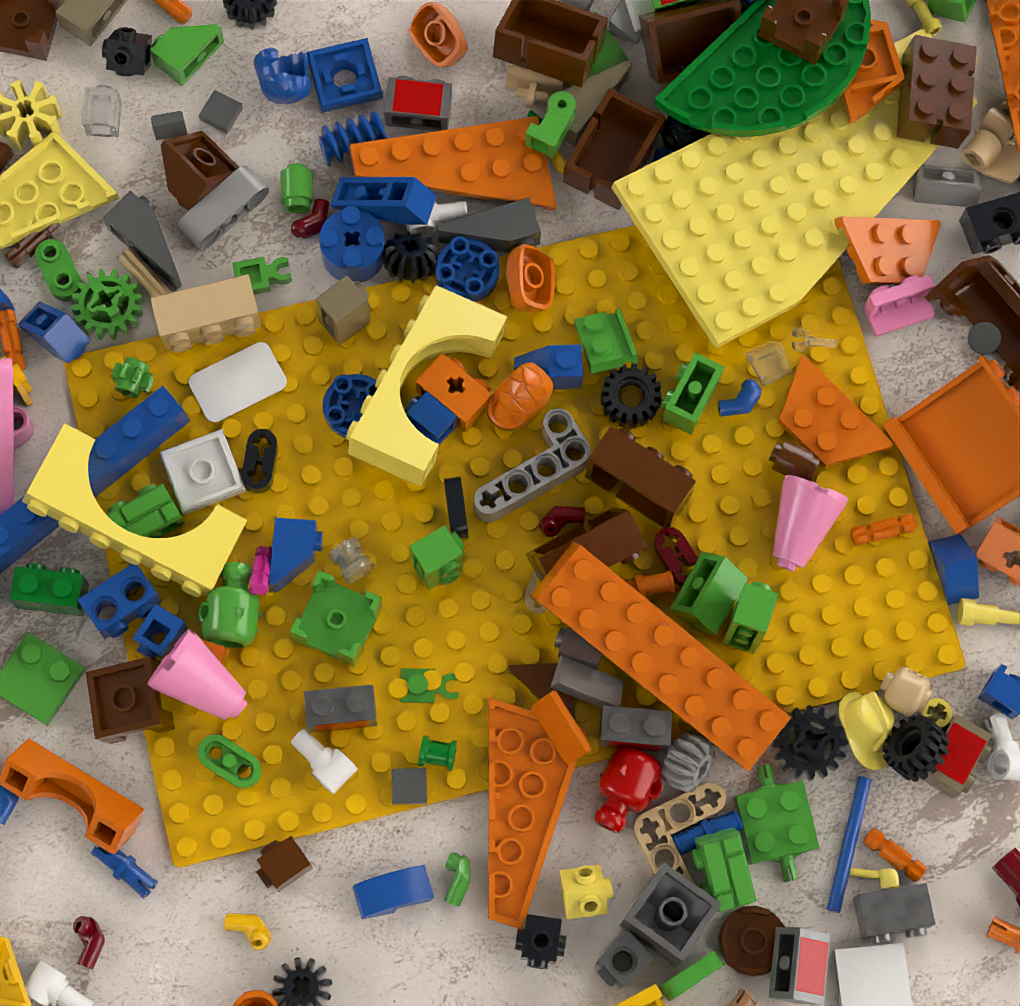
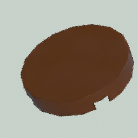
(748, 940)

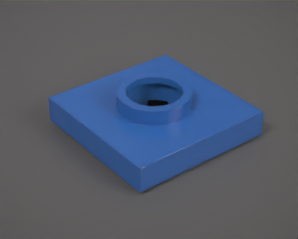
(350, 56)

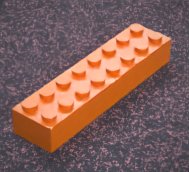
(660, 656)

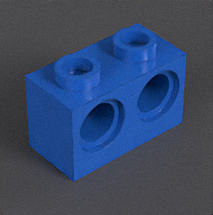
(115, 593)

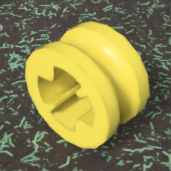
(944, 706)

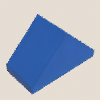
(956, 568)

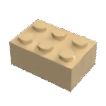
(206, 313)

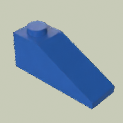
(387, 198)

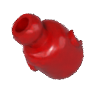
(627, 785)

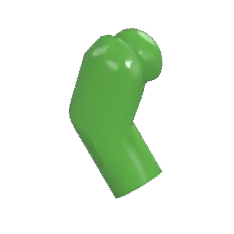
(461, 878)

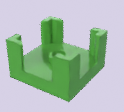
(336, 620)

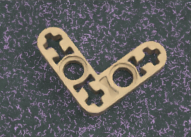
(668, 827)

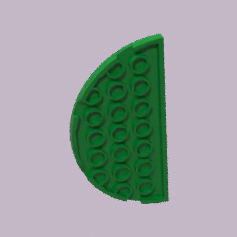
(757, 87)

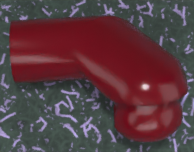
(311, 224)
(558, 517)
(91, 938)

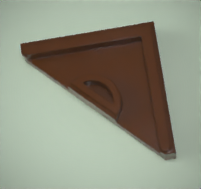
(538, 681)

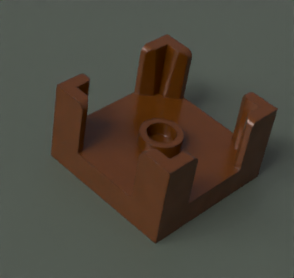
(802, 25)
(27, 27)
(125, 702)

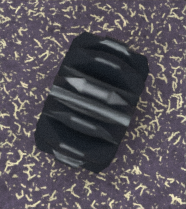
(250, 11)
(410, 257)
(314, 987)

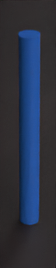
(849, 844)

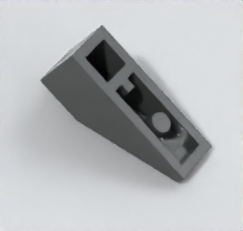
(137, 227)
(497, 227)

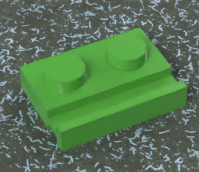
(605, 341)

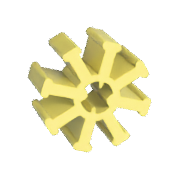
(43, 117)

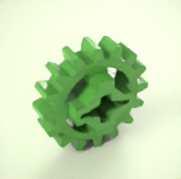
(118, 298)

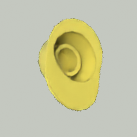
(867, 726)

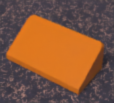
(561, 727)

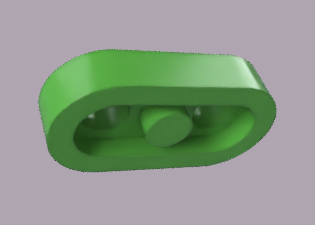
(57, 268)
(230, 762)

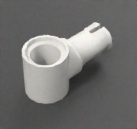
(440, 214)
(1005, 754)
(329, 765)
(49, 987)

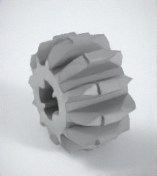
(688, 762)

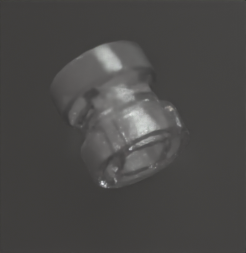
(351, 560)

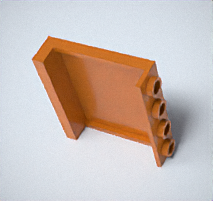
(965, 444)

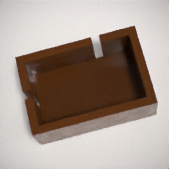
(683, 33)
(550, 38)
(937, 90)
(619, 148)
(649, 481)
(611, 540)

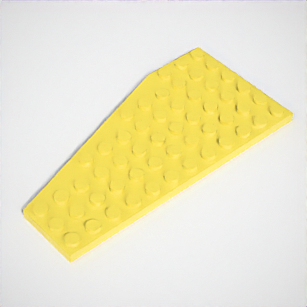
(753, 217)

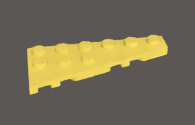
(48, 188)

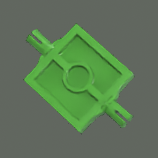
(777, 822)

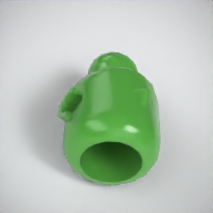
(231, 610)

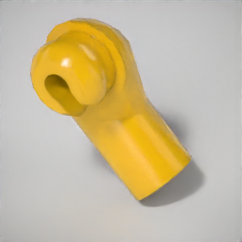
(252, 926)

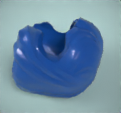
(282, 78)

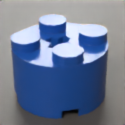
(352, 228)

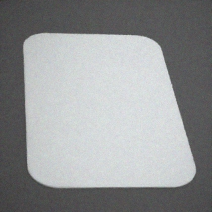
(237, 381)

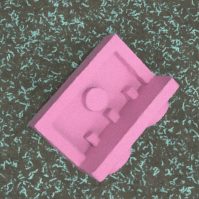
(899, 306)

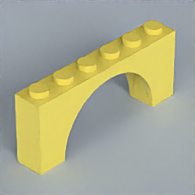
(444, 326)
(65, 494)

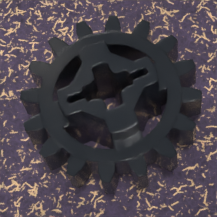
(816, 755)

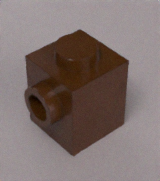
(282, 864)

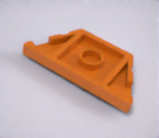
(877, 76)
(889, 247)
(827, 420)

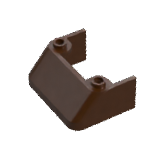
(986, 293)

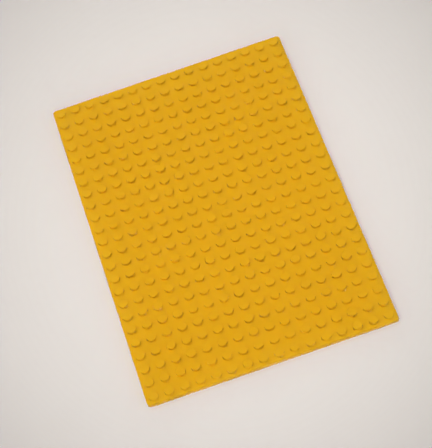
(829, 634)

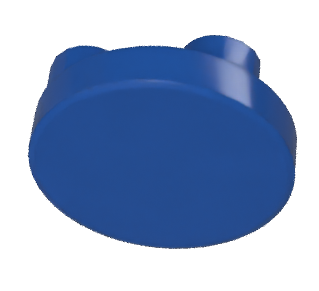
(467, 268)
(345, 399)

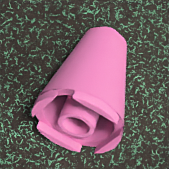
(803, 520)
(198, 679)

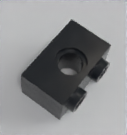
(979, 224)

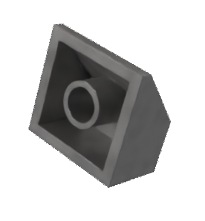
(670, 914)

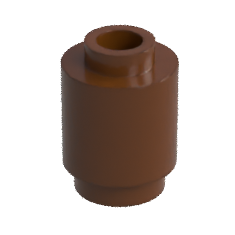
(794, 460)

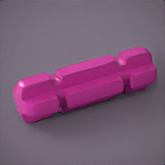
(261, 570)

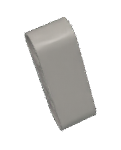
(223, 208)

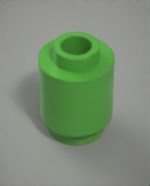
(296, 188)

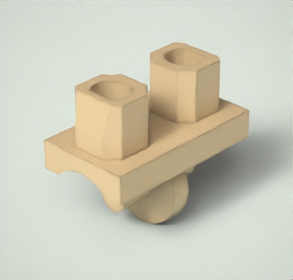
(531, 84)

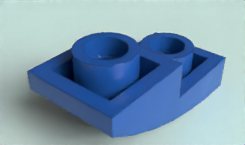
(392, 891)

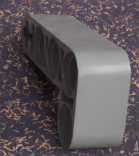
(527, 472)

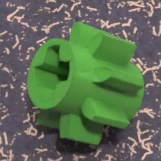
(132, 377)

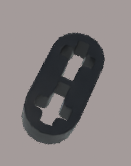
(252, 460)
(456, 506)

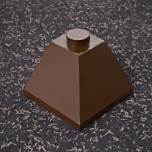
(194, 167)

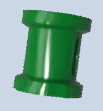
(437, 753)

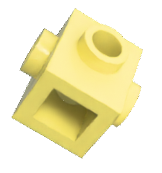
(585, 891)

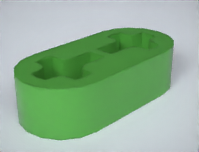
(692, 975)

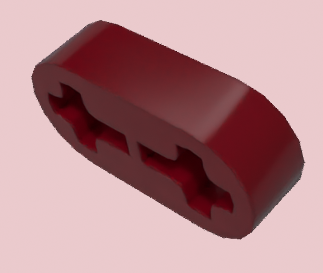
(667, 556)

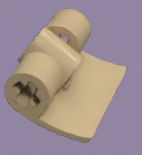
(994, 147)

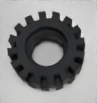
(640, 379)
(927, 754)

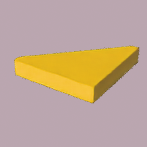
(11, 983)

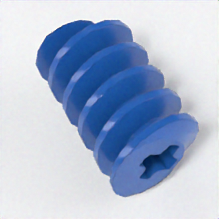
(339, 141)

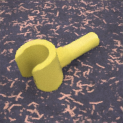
(888, 876)

